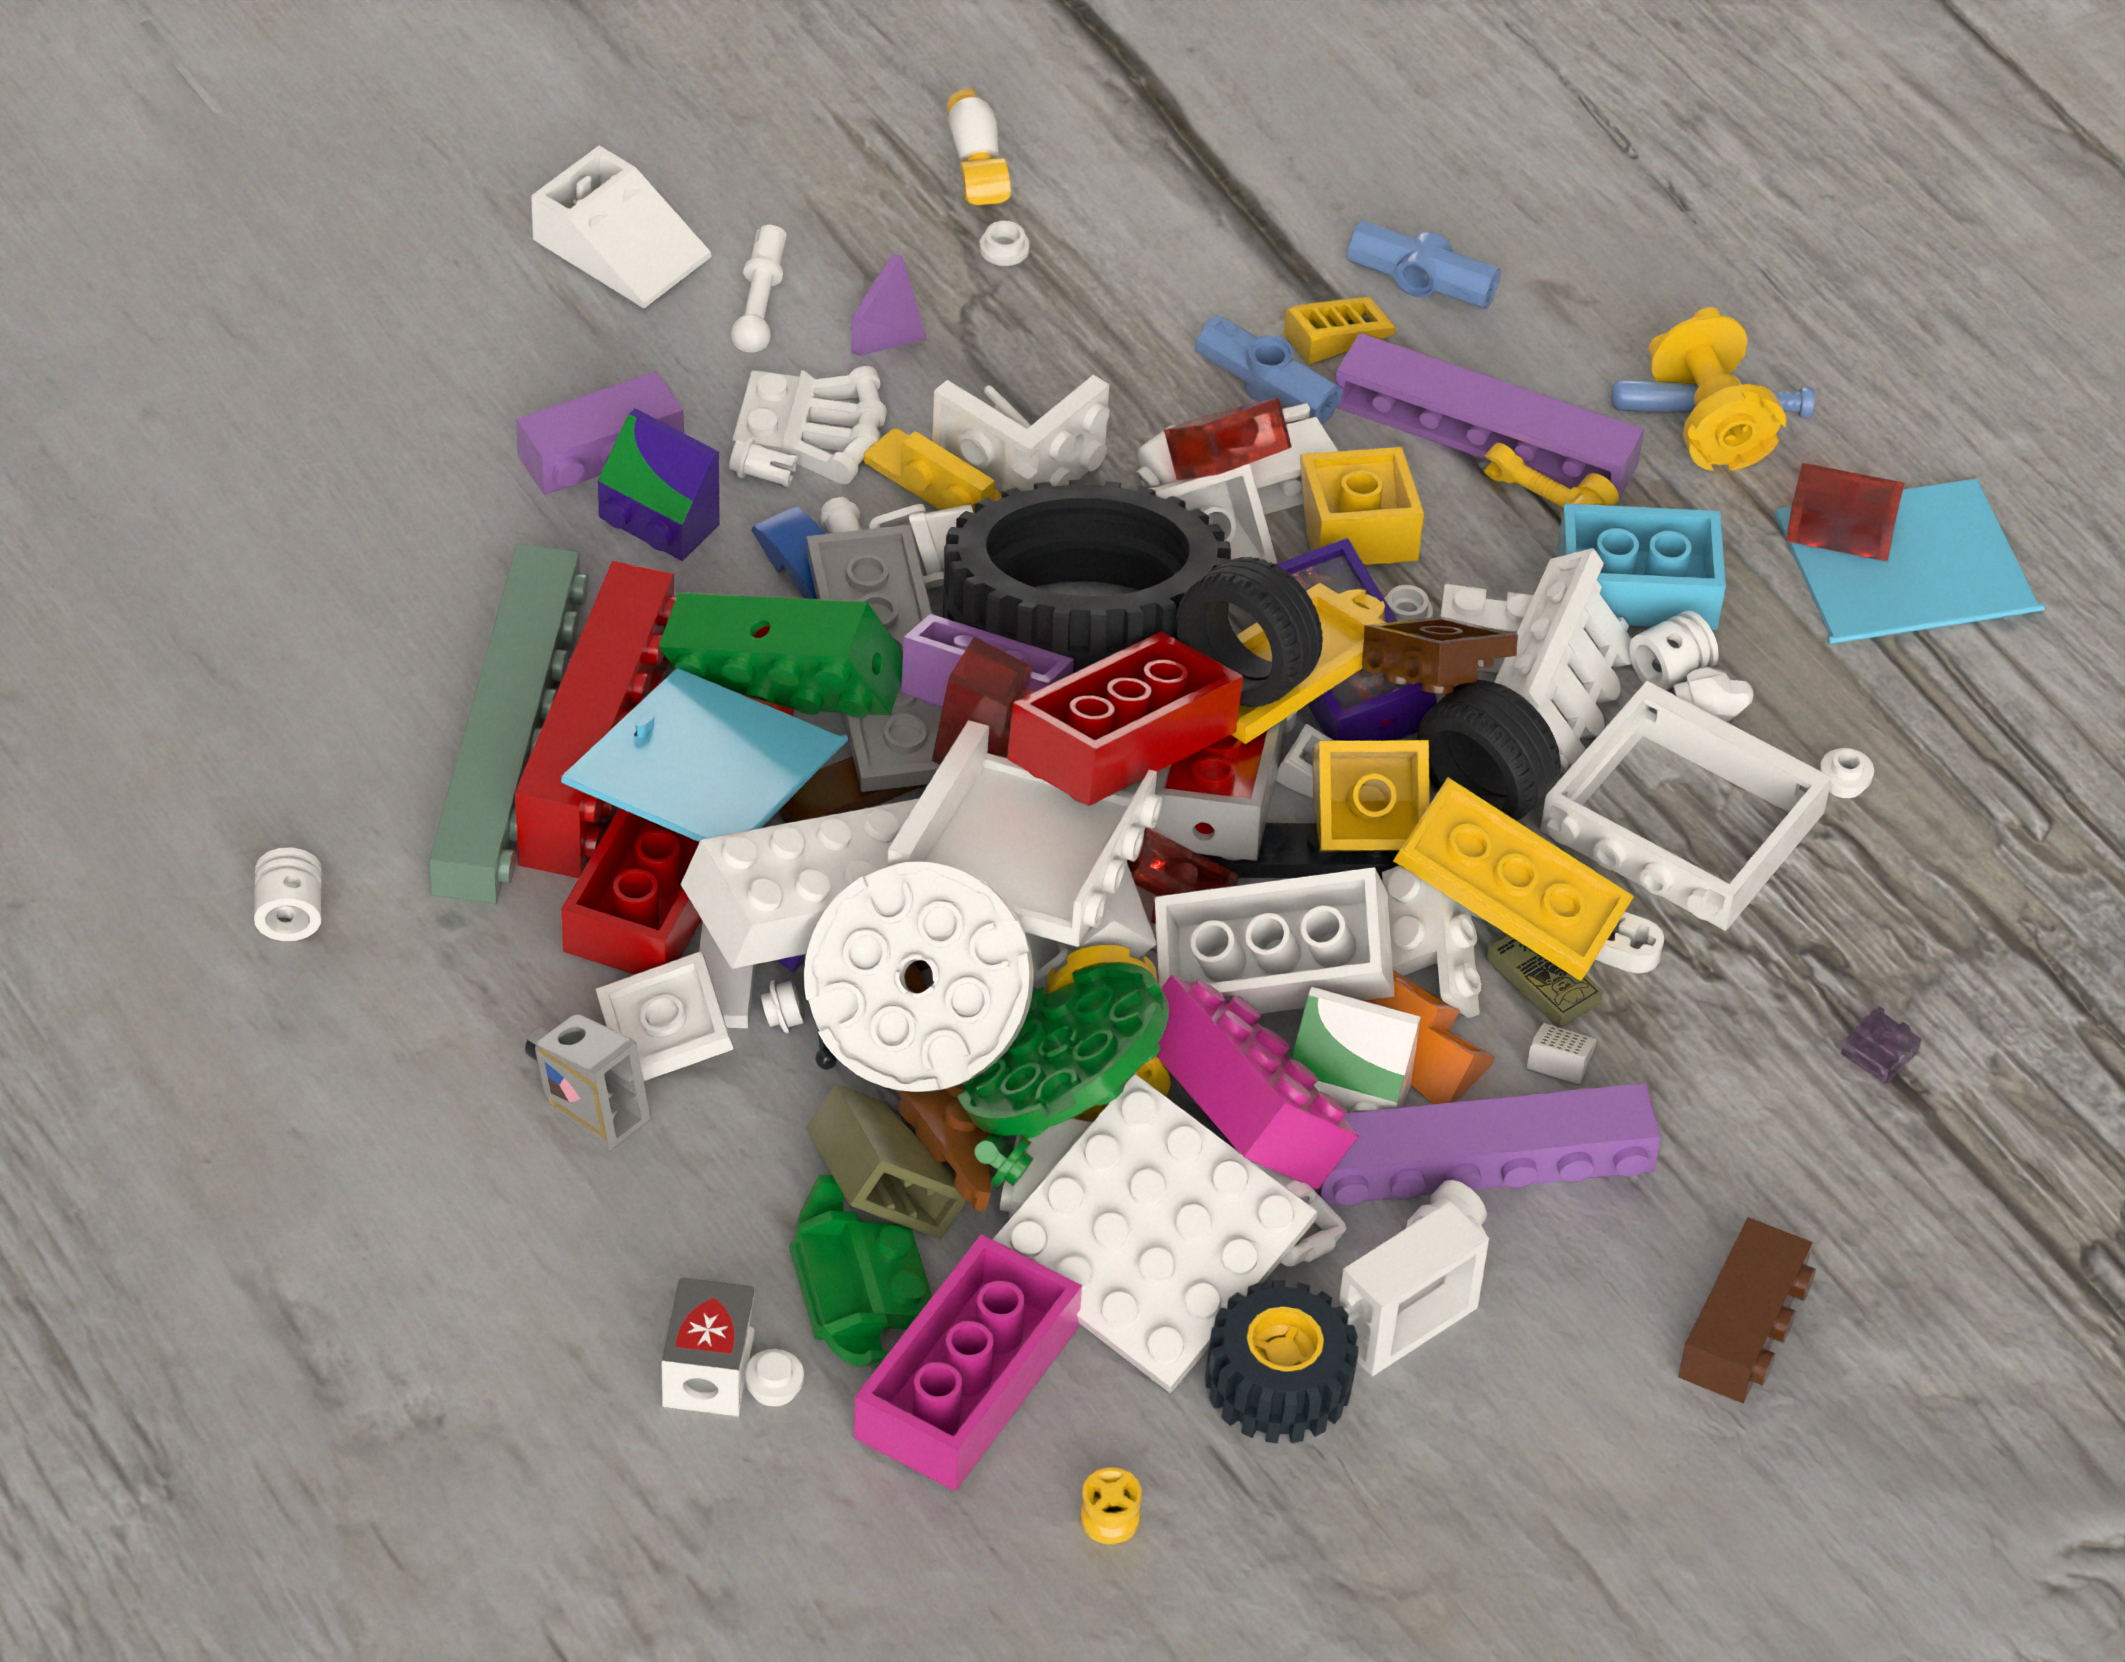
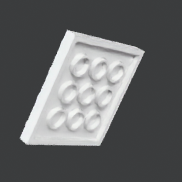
(1156, 1229)

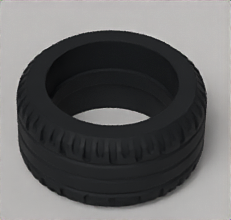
(1279, 608)
(1491, 746)

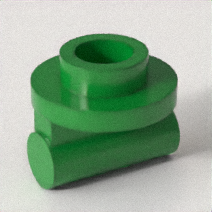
(1009, 1161)

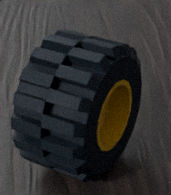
(1281, 1361)

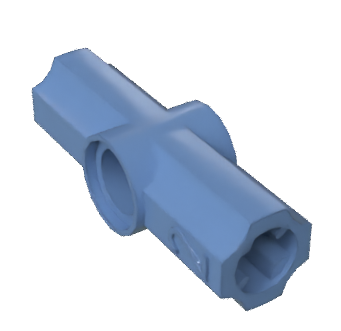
(1423, 264)
(1267, 368)

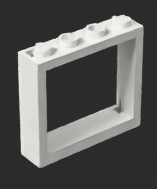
(1716, 748)

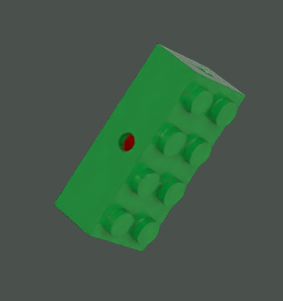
(788, 651)

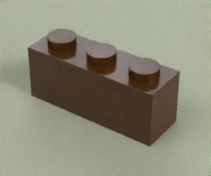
(1748, 1311)

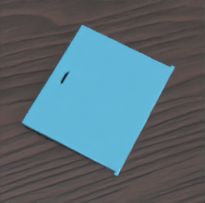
(1941, 571)
(703, 759)

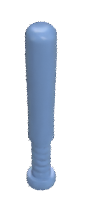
(1679, 397)

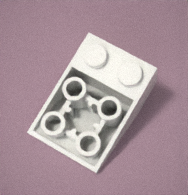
(616, 227)

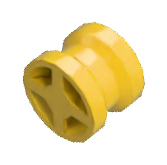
(1105, 1491)

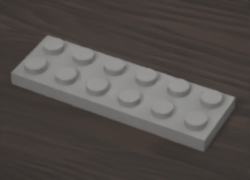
(885, 572)

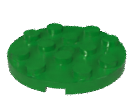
(1071, 1051)

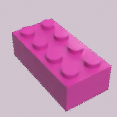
(1251, 1085)
(967, 1362)

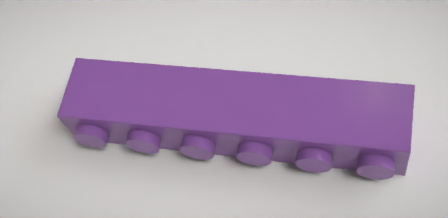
(1478, 411)
(1496, 1143)

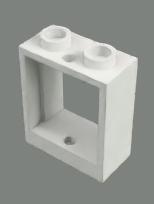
(1414, 1285)

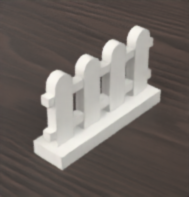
(1554, 637)

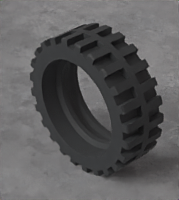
(1077, 536)

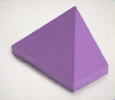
(887, 312)

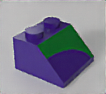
(660, 486)

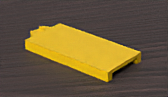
(1341, 655)

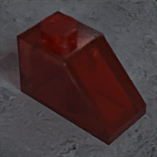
(1227, 439)

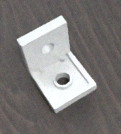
(1052, 450)

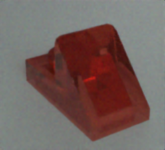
(1173, 869)

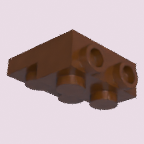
(1433, 651)

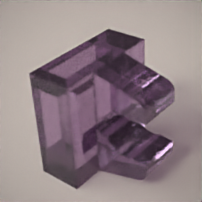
(1881, 1045)

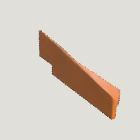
(1443, 1061)

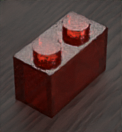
(1844, 512)

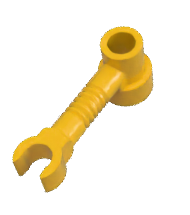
(1512, 469)

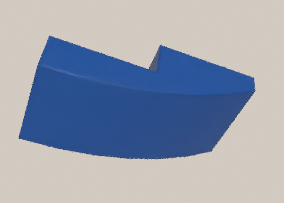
(785, 545)

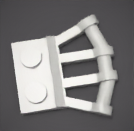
(779, 413)

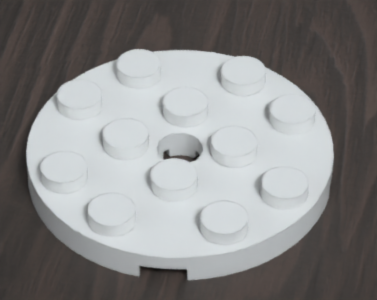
(977, 967)

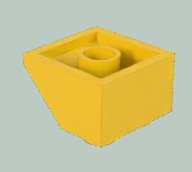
(1364, 499)
(1369, 793)

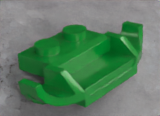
(855, 1275)

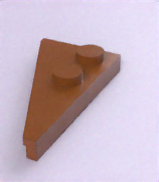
(950, 1136)

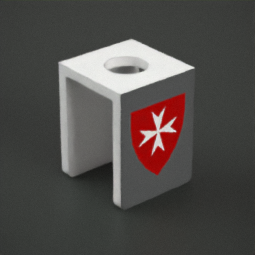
(708, 1347)

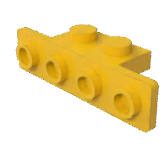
(929, 471)

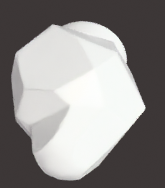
(1715, 692)

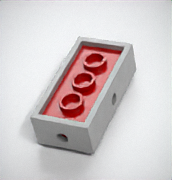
(1221, 795)

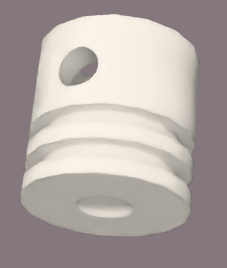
(1675, 644)
(289, 888)

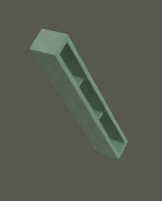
(505, 719)

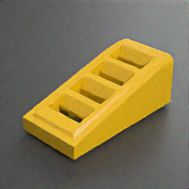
(1312, 330)

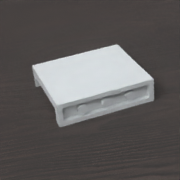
(1026, 837)

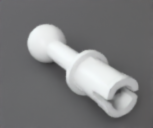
(764, 270)

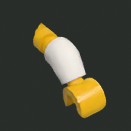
(976, 142)

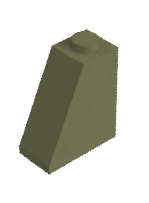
(883, 1163)

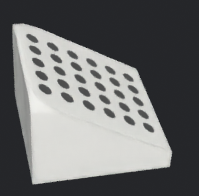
(1560, 1053)

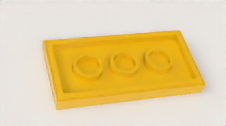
(1514, 879)

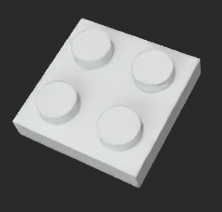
(668, 1014)

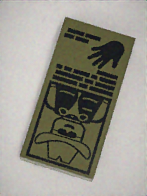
(1544, 983)

